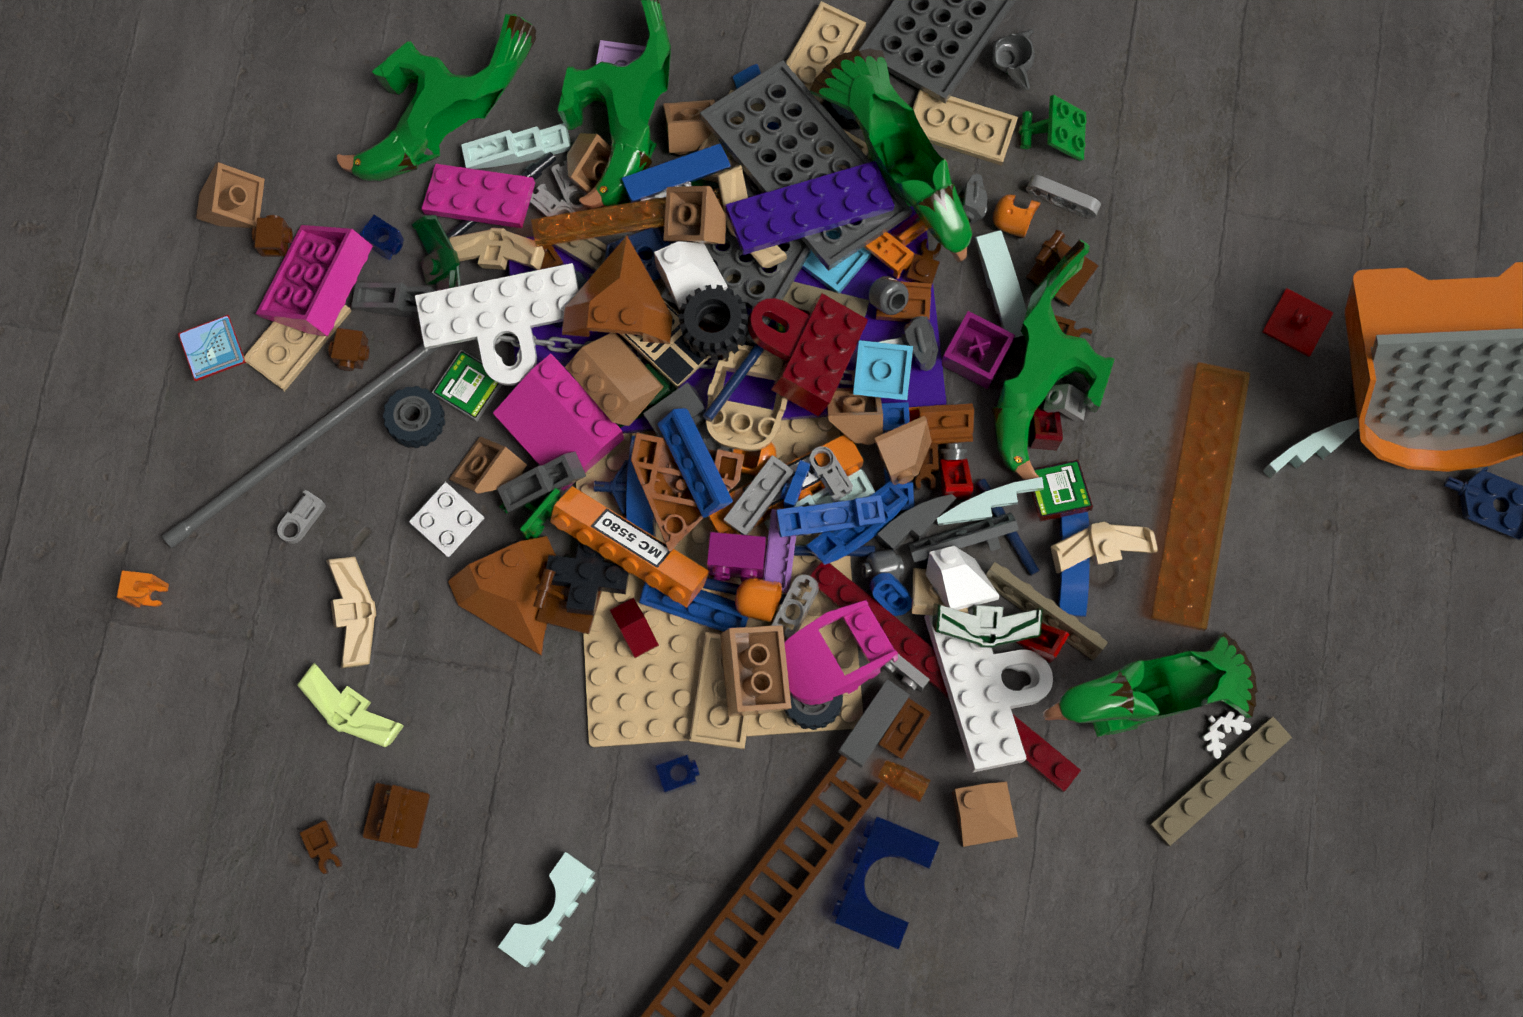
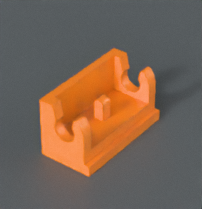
(891, 253)
(137, 587)

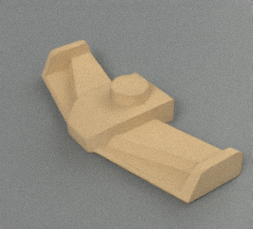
(733, 189)
(496, 247)
(1103, 544)
(354, 611)

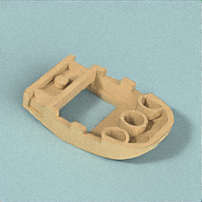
(741, 424)

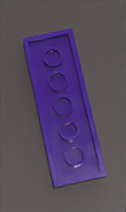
(809, 207)

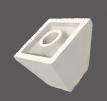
(686, 268)
(958, 579)

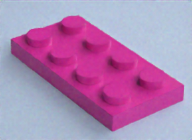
(478, 195)

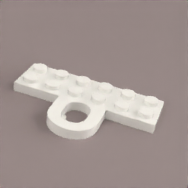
(497, 308)
(982, 700)

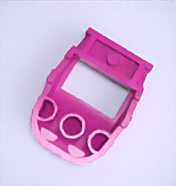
(814, 671)

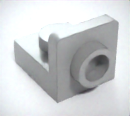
(1067, 401)

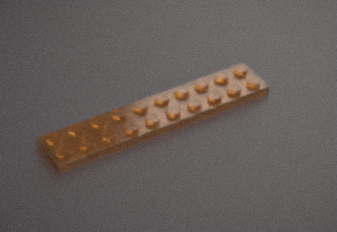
(1200, 497)

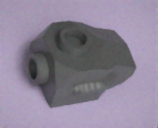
(973, 198)
(921, 336)

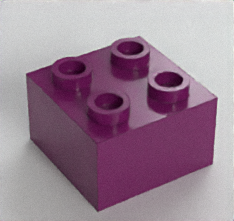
(977, 349)
(736, 556)

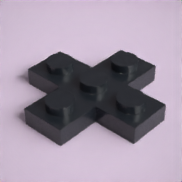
(586, 577)

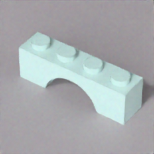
(526, 941)

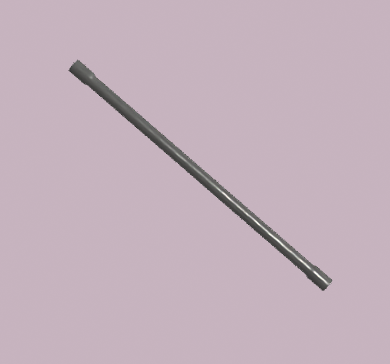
(186, 527)

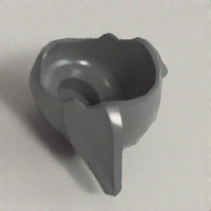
(1015, 56)

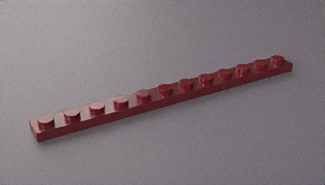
(922, 656)

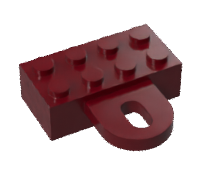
(813, 347)

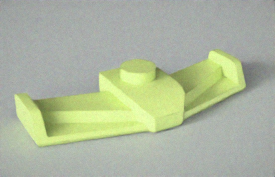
(347, 709)

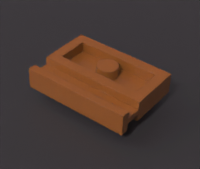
(917, 304)
(949, 422)

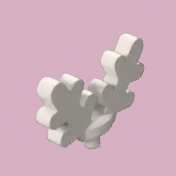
(1214, 735)

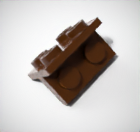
(396, 815)

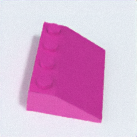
(315, 279)
(556, 417)

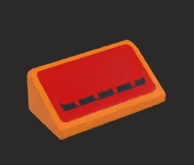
(909, 230)

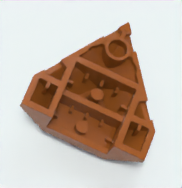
(619, 300)
(666, 488)
(504, 592)

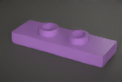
(779, 555)

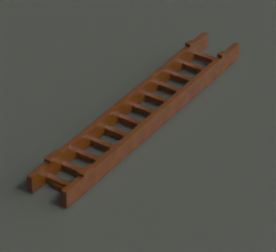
(692, 958)

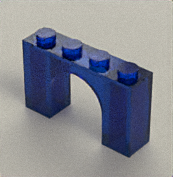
(856, 910)

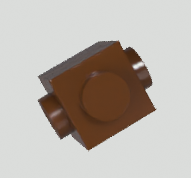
(272, 236)
(349, 349)

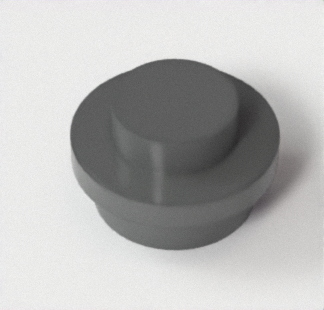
(953, 451)

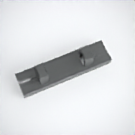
(986, 530)

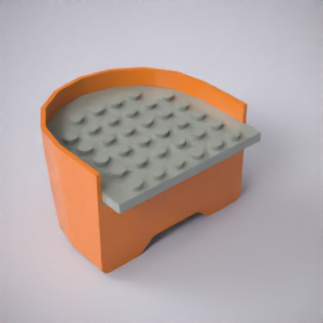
(1437, 367)

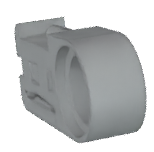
(567, 186)
(547, 204)
(832, 475)
(302, 515)

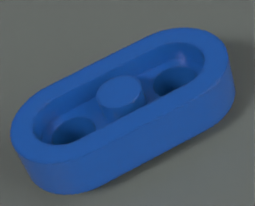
(891, 594)

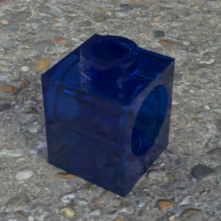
(377, 228)
(665, 770)

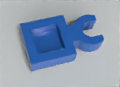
(792, 491)

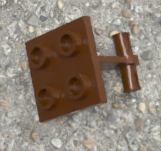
(1048, 259)
(552, 606)

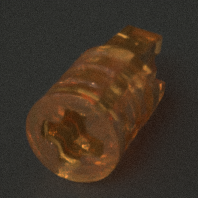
(904, 780)

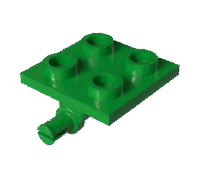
(1064, 128)
(534, 525)

